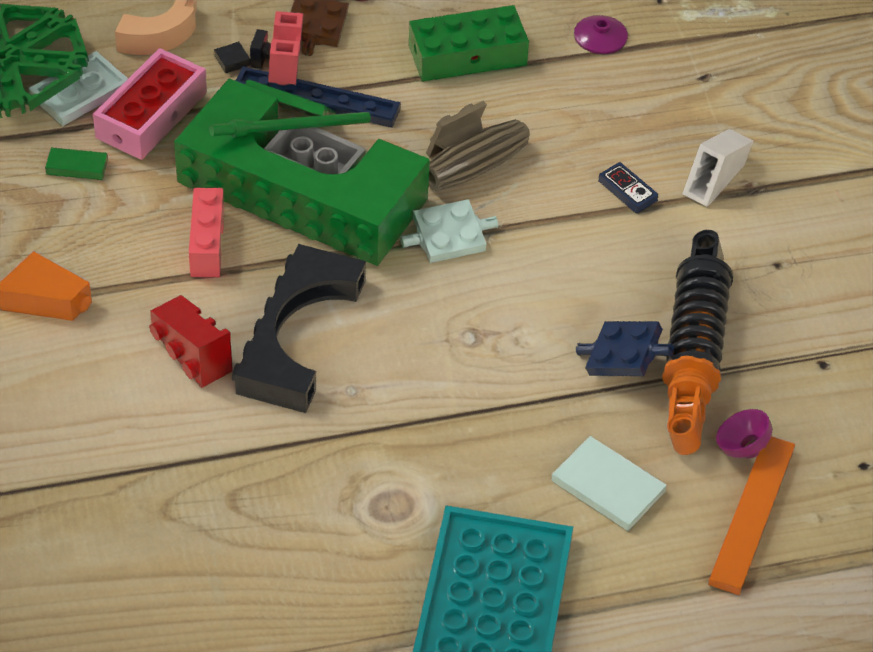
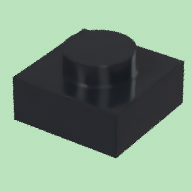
(259, 49)

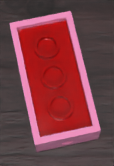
(150, 103)

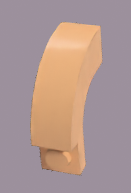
(147, 34)

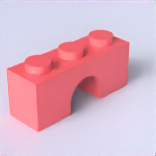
(285, 48)
(206, 232)

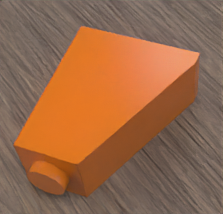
(44, 290)

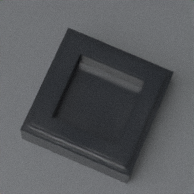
(232, 57)

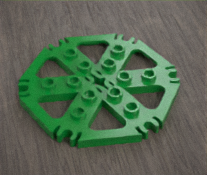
(25, 55)

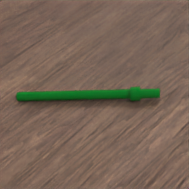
(240, 127)

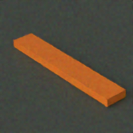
(751, 516)

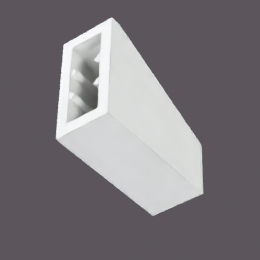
(716, 165)

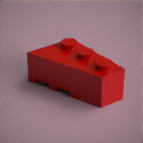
(192, 340)

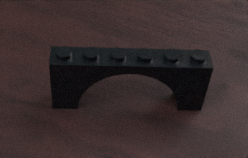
(308, 278)

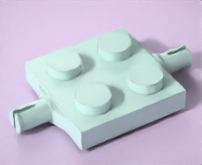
(449, 231)

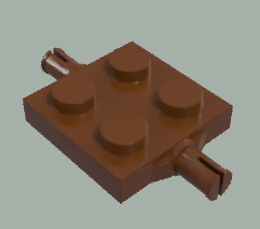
(321, 22)

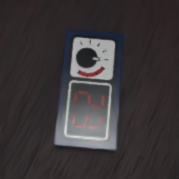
(628, 187)

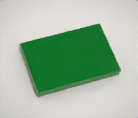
(292, 101)

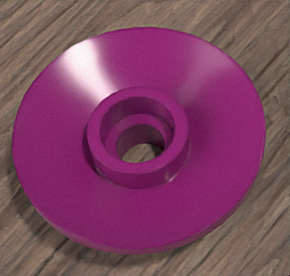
(600, 34)

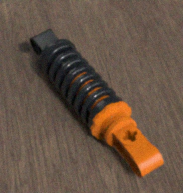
(697, 339)

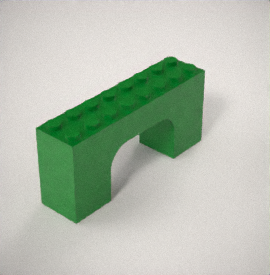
(350, 211)

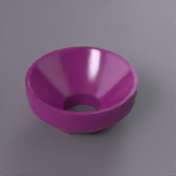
(740, 430)

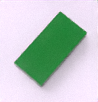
(76, 163)

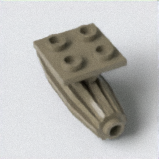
(469, 148)

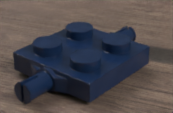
(624, 348)

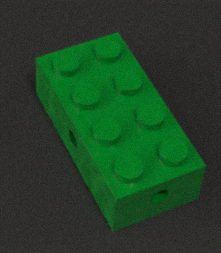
(468, 43)

